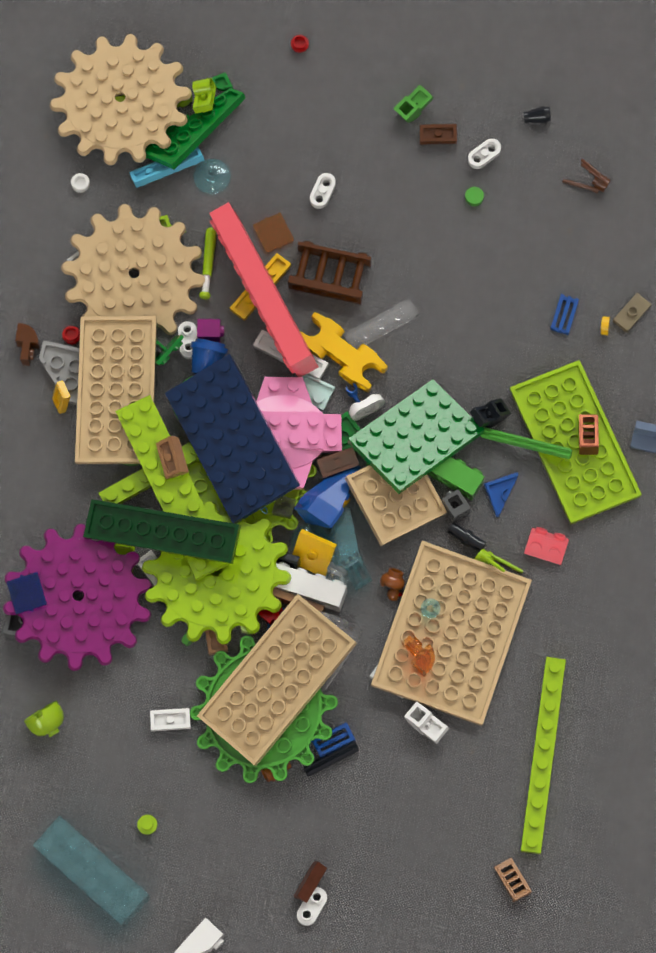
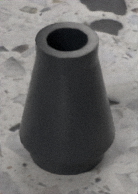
(538, 115)

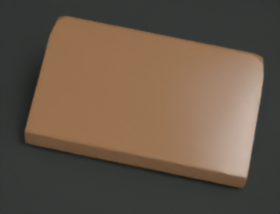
(172, 457)

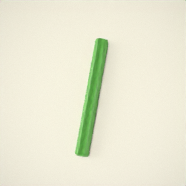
(527, 443)

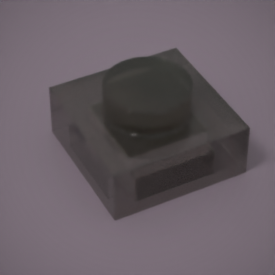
(284, 507)

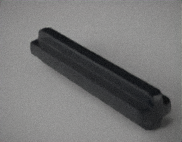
(331, 758)

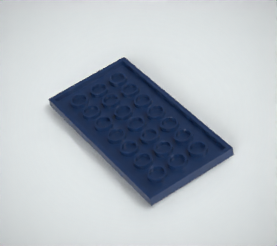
(232, 439)

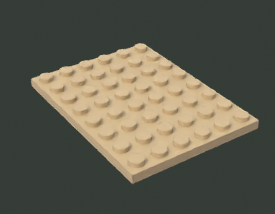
(467, 635)

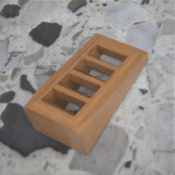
(519, 895)

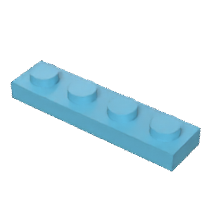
(158, 171)

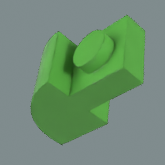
(410, 107)

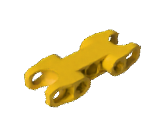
(352, 360)

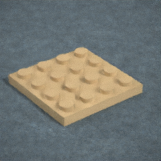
(394, 513)

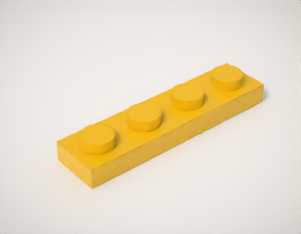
(276, 268)

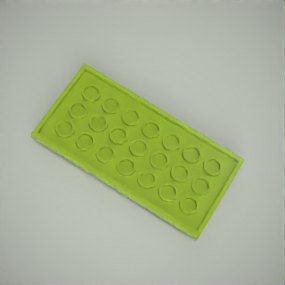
(551, 414)

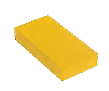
(61, 397)

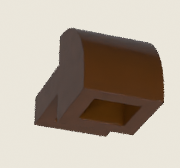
(28, 340)

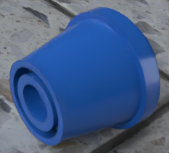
(206, 353)

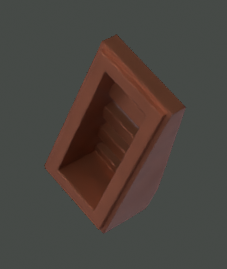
(588, 446)

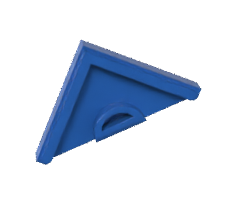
(499, 491)

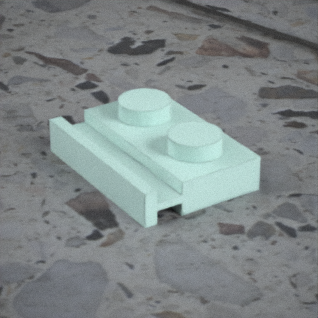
(319, 391)

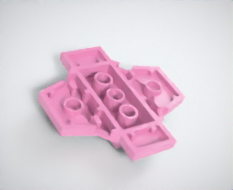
(298, 424)

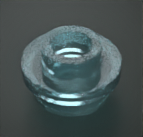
(430, 602)

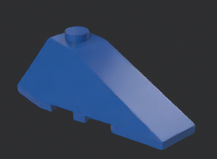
(325, 501)

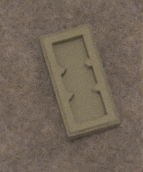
(632, 312)

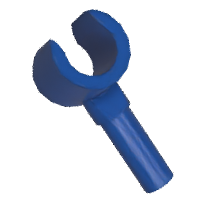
(353, 393)

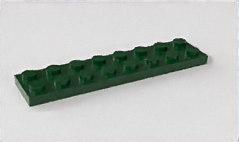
(162, 531)

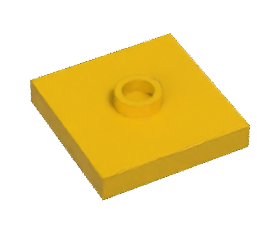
(314, 552)

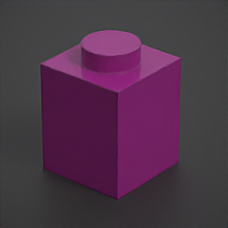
(210, 329)

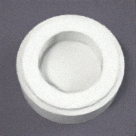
(80, 182)

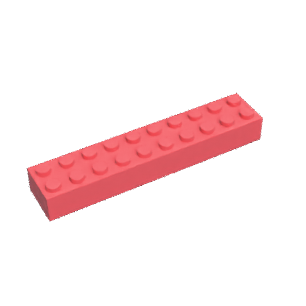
(262, 291)

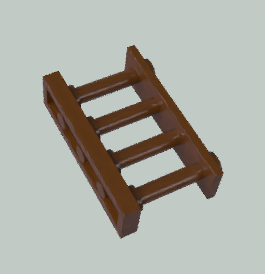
(334, 289)

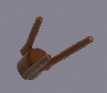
(600, 181)

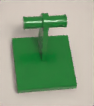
(172, 346)

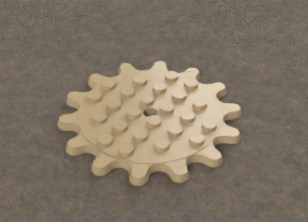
(127, 124)
(138, 244)

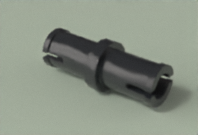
(466, 537)

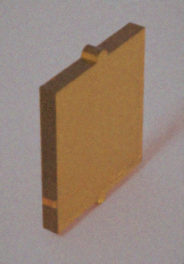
(273, 232)

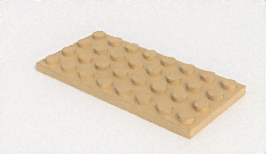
(113, 372)
(276, 679)

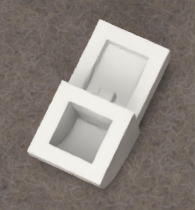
(426, 723)

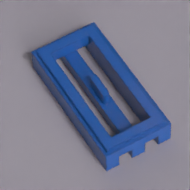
(568, 300)
(344, 726)

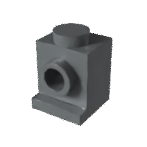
(456, 498)

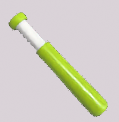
(209, 250)

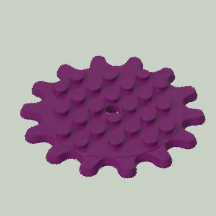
(96, 620)

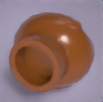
(393, 580)

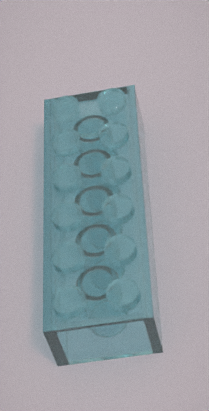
(91, 871)

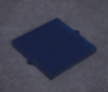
(26, 593)

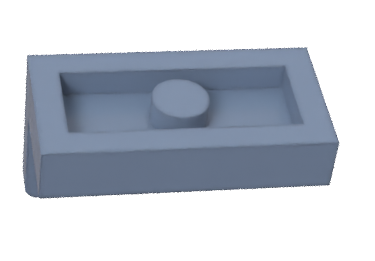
(644, 437)

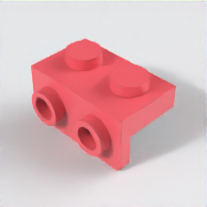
(546, 545)

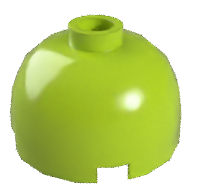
(46, 720)

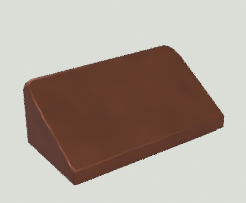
(310, 881)

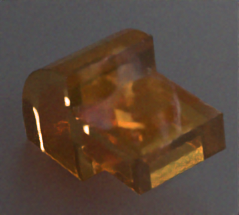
(423, 659)

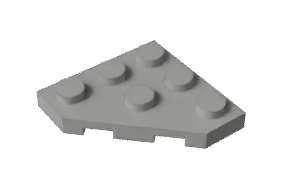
(62, 364)

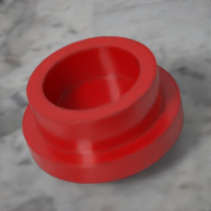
(299, 43)
(71, 335)

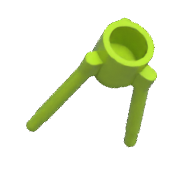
(489, 557)

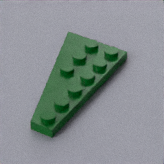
(197, 129)

